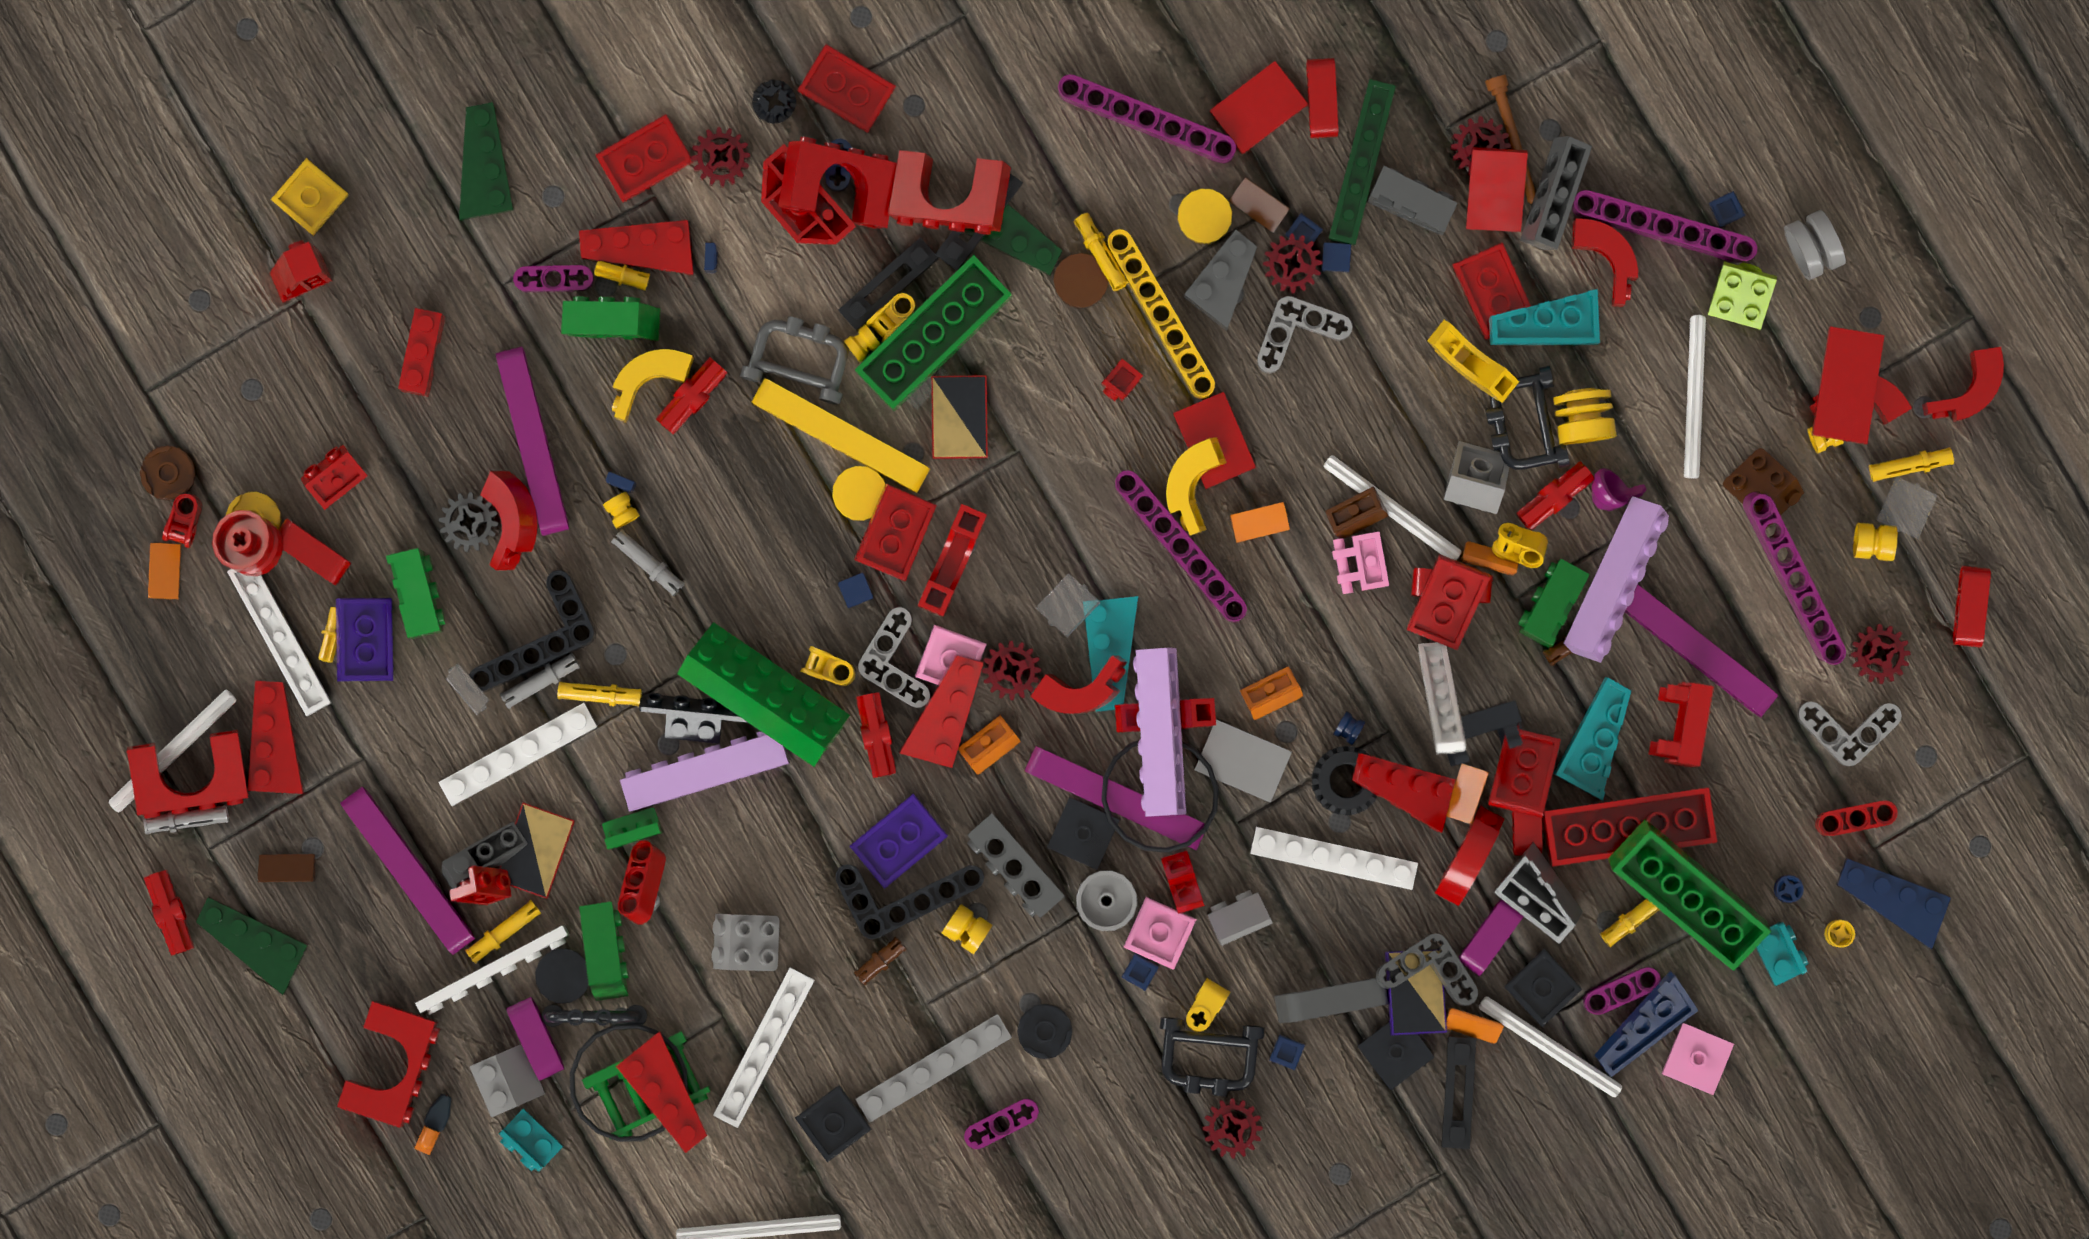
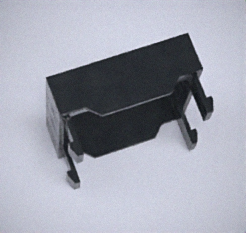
(1501, 717)

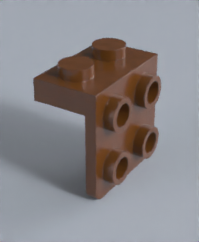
(1767, 476)

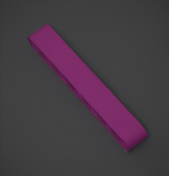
(1137, 108)
(1677, 224)
(532, 441)
(1176, 532)
(1805, 585)
(1700, 652)
(1119, 798)
(407, 870)

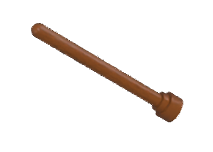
(1498, 88)

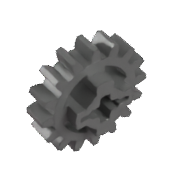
(457, 526)

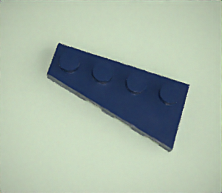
(1899, 901)
(1652, 1020)

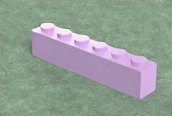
(1617, 579)
(1160, 732)
(703, 771)

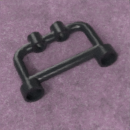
(1500, 440)
(554, 1015)
(1193, 1083)

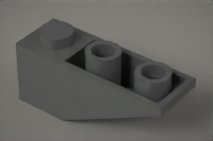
(487, 852)

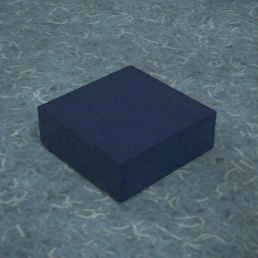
(1726, 209)
(1304, 227)
(711, 256)
(1336, 257)
(620, 482)
(855, 590)
(1140, 972)
(1287, 1052)

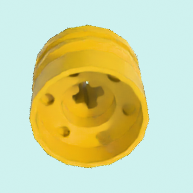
(1584, 416)

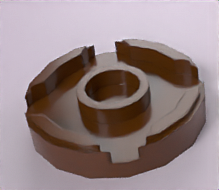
(1080, 281)
(167, 472)

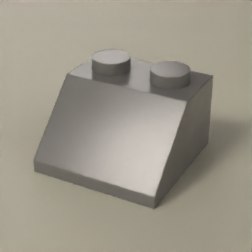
(1477, 478)
(1239, 917)
(506, 1080)

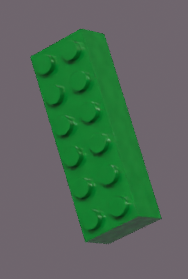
(933, 333)
(763, 694)
(1689, 895)

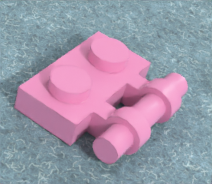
(1369, 561)

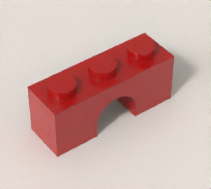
(420, 352)

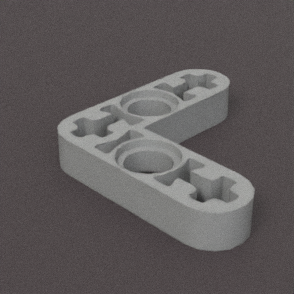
(1289, 323)
(884, 657)
(1843, 739)

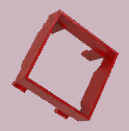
(1690, 725)

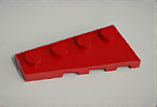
(652, 246)
(942, 723)
(1415, 791)
(659, 1085)

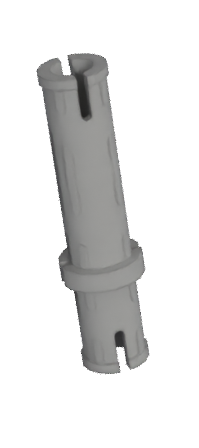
(656, 570)
(540, 680)
(192, 818)

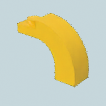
(1471, 362)
(650, 365)
(1184, 478)

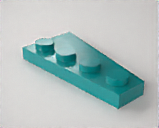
(1556, 322)
(1109, 634)
(1593, 744)

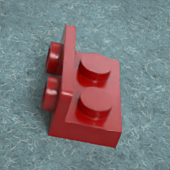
(333, 476)
(484, 887)

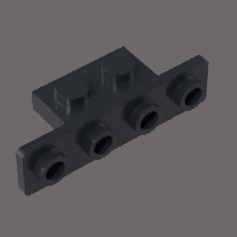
(689, 717)

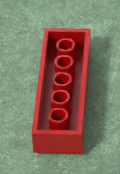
(1600, 828)

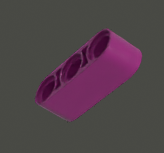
(1490, 937)
(1607, 990)
(535, 1038)

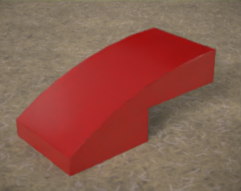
(1182, 882)

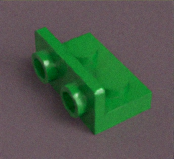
(631, 828)

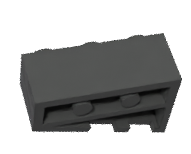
(1412, 200)
(1221, 281)
(1539, 895)

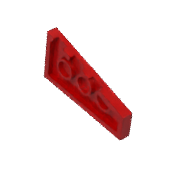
(273, 749)

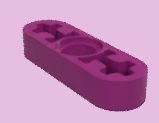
(533, 285)
(998, 1135)

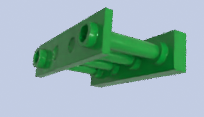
(600, 1083)

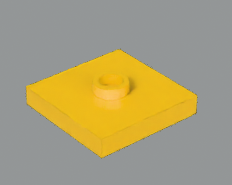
(309, 197)

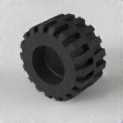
(1324, 791)

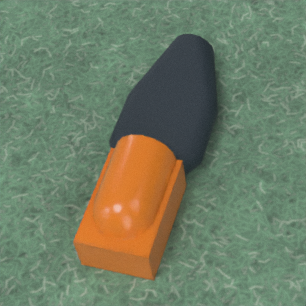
(434, 1123)

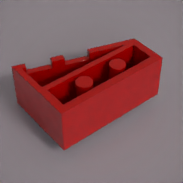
(299, 271)

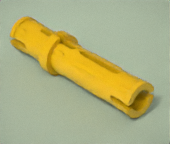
(1095, 242)
(1922, 462)
(603, 694)
(1628, 922)
(502, 932)

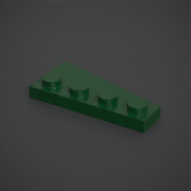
(484, 172)
(1022, 241)
(259, 946)

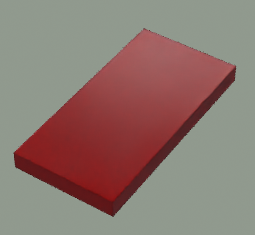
(1848, 385)

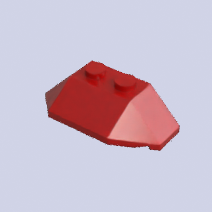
(824, 226)

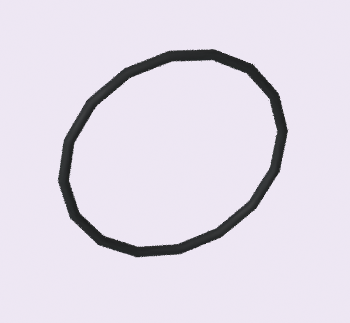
(1153, 848)
(576, 1062)

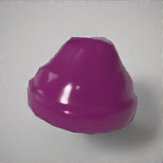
(1611, 492)

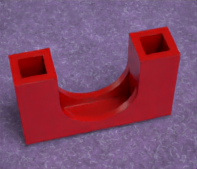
(871, 176)
(980, 211)
(154, 795)
(415, 1035)

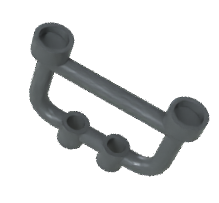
(818, 334)

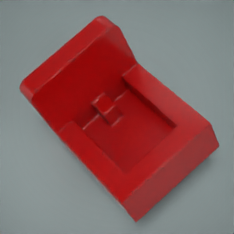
(1121, 381)

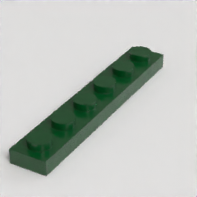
(1362, 162)

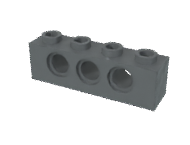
(1556, 193)
(993, 829)

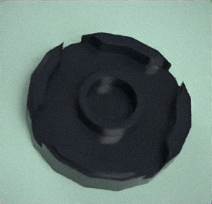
(562, 976)
(1044, 1031)

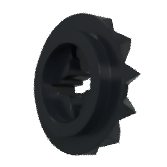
(778, 113)

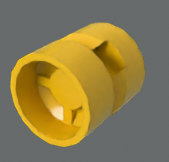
(1877, 542)
(967, 929)

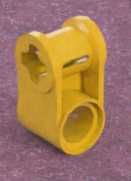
(890, 316)
(1522, 546)
(826, 667)
(1209, 1002)

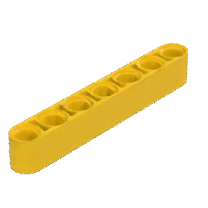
(1162, 328)
(840, 435)

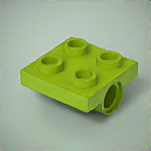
(1742, 294)

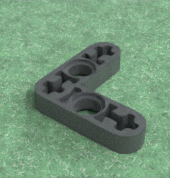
(1436, 961)

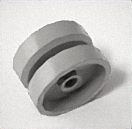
(1814, 245)
(1106, 917)

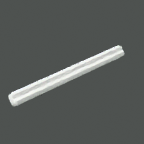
(1694, 396)
(1394, 510)
(179, 744)
(1550, 1047)
(762, 1228)

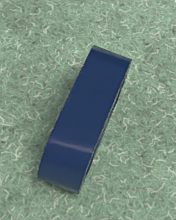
(831, 171)

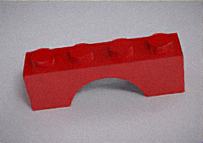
(952, 560)

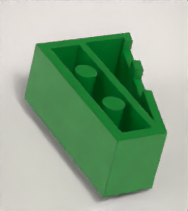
(610, 318)
(416, 593)
(1553, 602)
(604, 951)

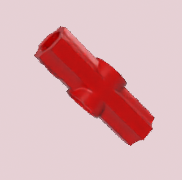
(691, 396)
(1555, 496)
(876, 735)
(169, 912)

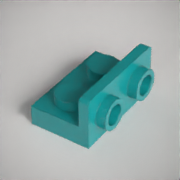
(1781, 955)
(530, 1141)

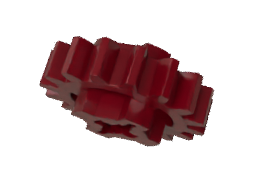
(1476, 134)
(711, 148)
(1304, 267)
(1884, 666)
(999, 675)
(1220, 1133)

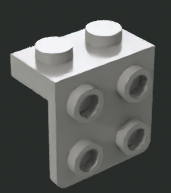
(745, 942)

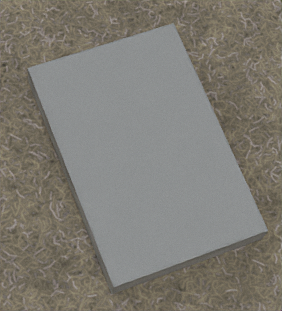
(1244, 760)

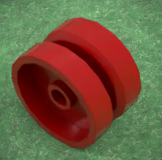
(247, 543)

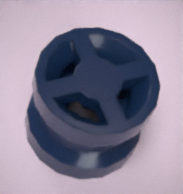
(1349, 728)
(1794, 891)

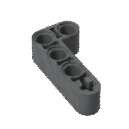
(1330, 1000)

